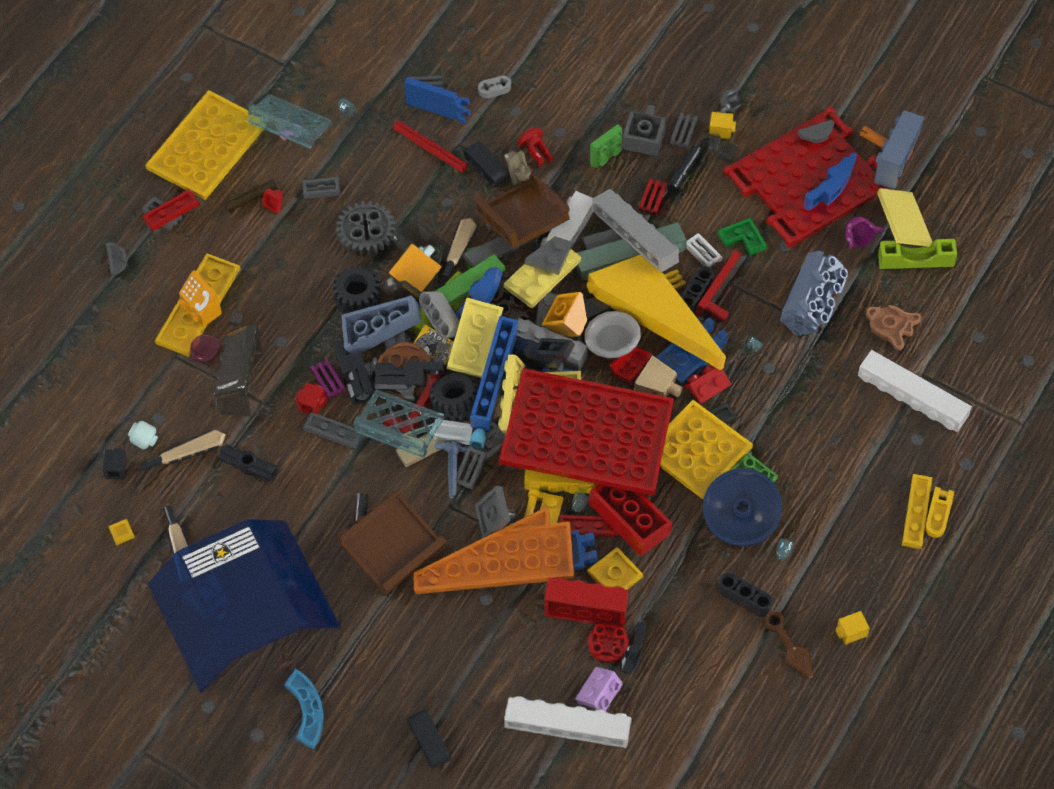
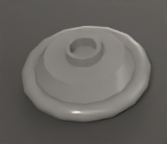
(612, 334)

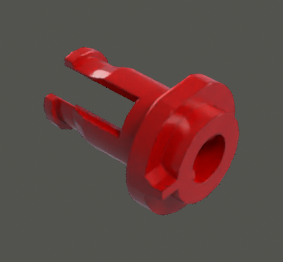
(531, 140)

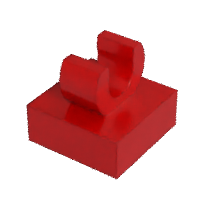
(273, 200)

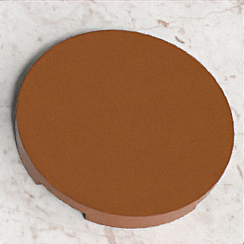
(405, 352)

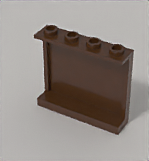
(524, 211)
(391, 542)

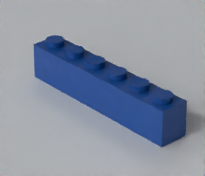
(494, 373)

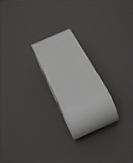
(439, 313)

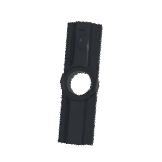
(257, 467)

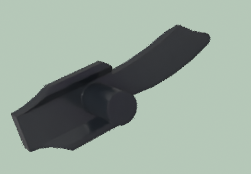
(633, 655)

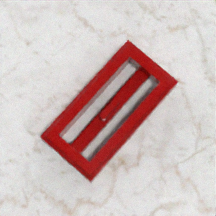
(656, 185)

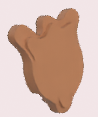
(892, 323)

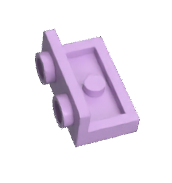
(599, 689)

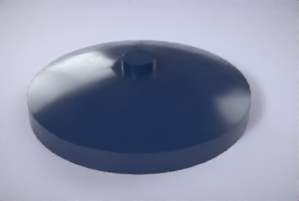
(742, 507)

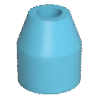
(478, 438)

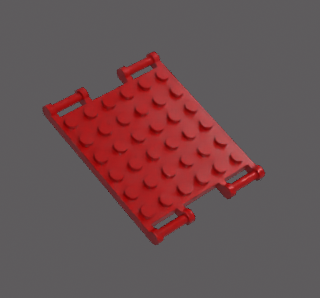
(792, 167)

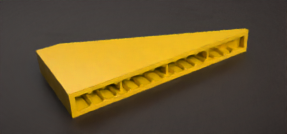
(650, 298)

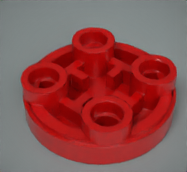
(608, 643)

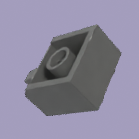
(644, 132)

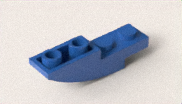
(833, 186)
(484, 289)

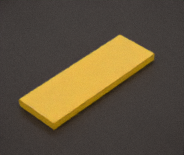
(180, 326)

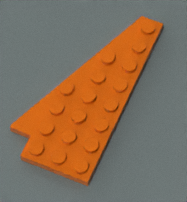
(512, 556)

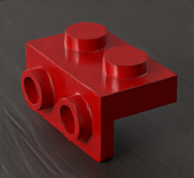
(629, 366)
(707, 383)

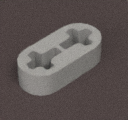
(494, 87)

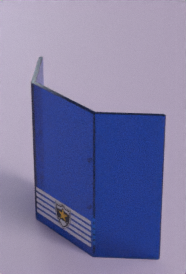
(238, 595)

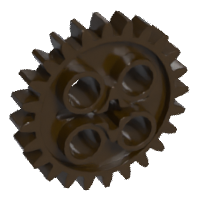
(508, 300)

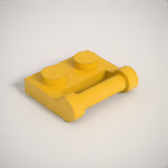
(548, 500)

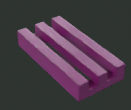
(321, 367)

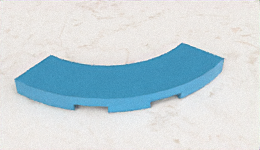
(311, 708)

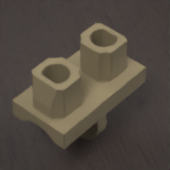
(517, 167)

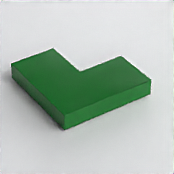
(744, 232)

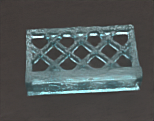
(289, 128)
(388, 434)

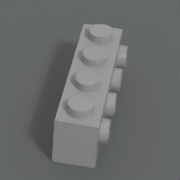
(528, 330)

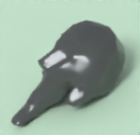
(730, 100)

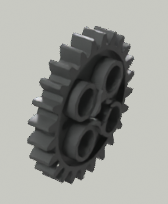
(348, 229)

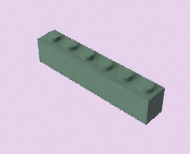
(620, 250)

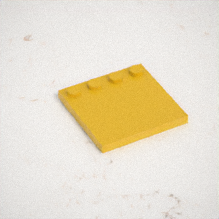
(701, 448)

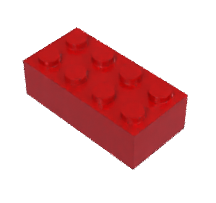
(631, 516)
(585, 602)

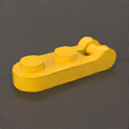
(938, 512)

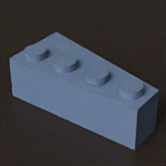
(897, 149)
(378, 323)

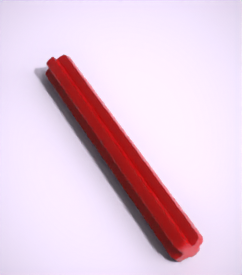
(430, 146)

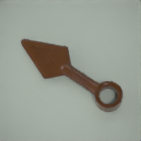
(796, 655)

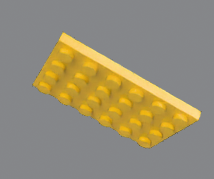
(205, 145)

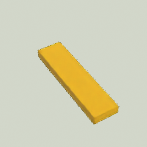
(917, 511)

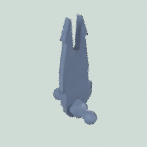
(453, 449)

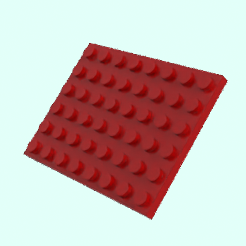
(587, 431)

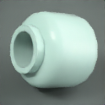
(142, 435)

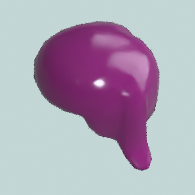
(864, 229)

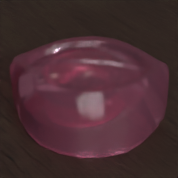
(204, 348)

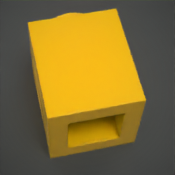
(722, 124)
(852, 627)

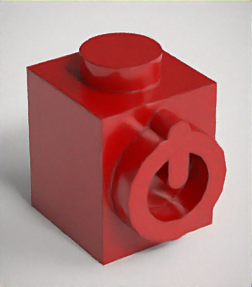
(311, 398)

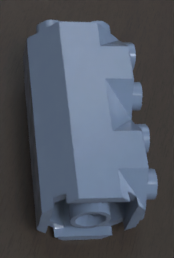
(812, 293)

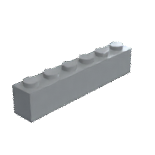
(636, 230)

